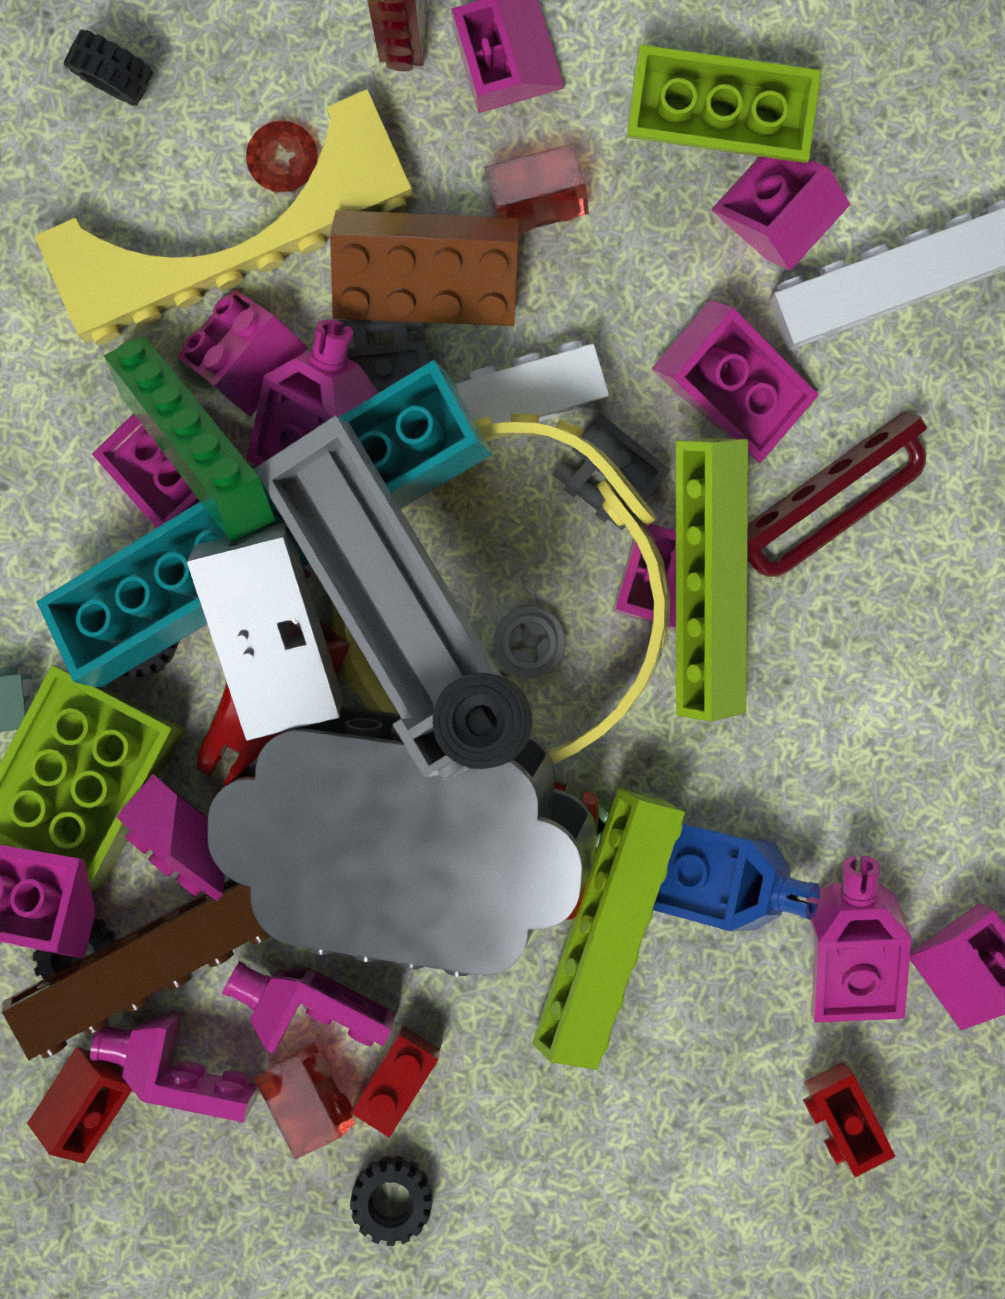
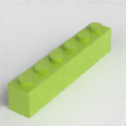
(711, 577)
(608, 929)

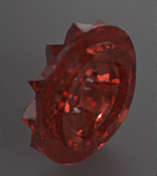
(262, 149)

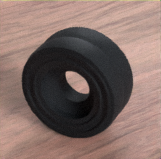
(453, 713)

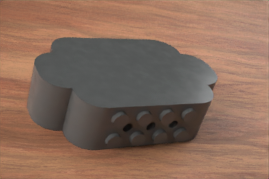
(398, 866)

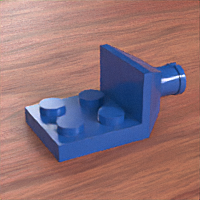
(731, 882)

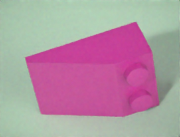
(735, 379)
(145, 473)

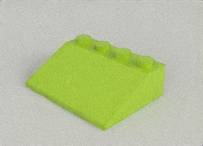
(76, 769)

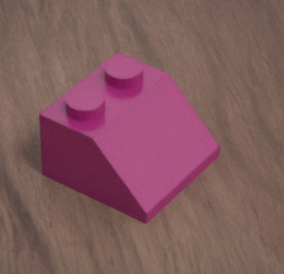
(783, 207)

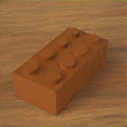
(424, 268)

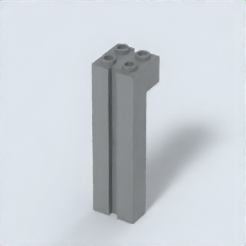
(379, 582)

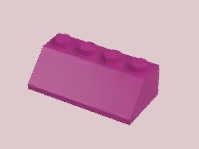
(45, 902)

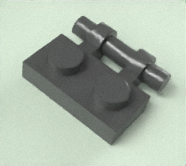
(386, 362)
(634, 461)

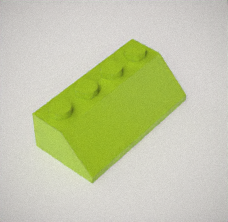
(723, 103)

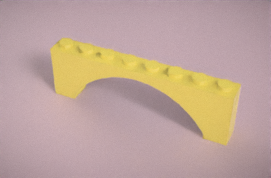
(116, 286)

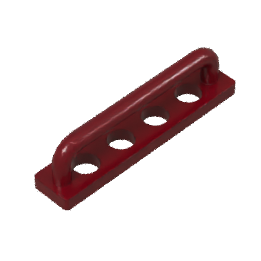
(897, 433)

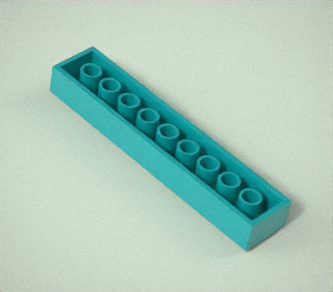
(145, 592)

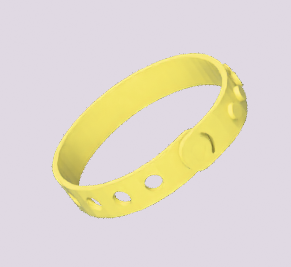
(624, 507)

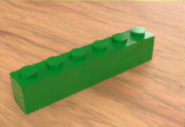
(190, 439)

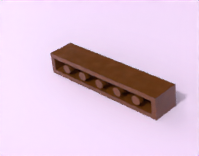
(131, 970)

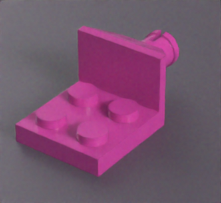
(308, 392)
(859, 948)
(279, 997)
(147, 1066)

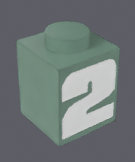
(15, 697)

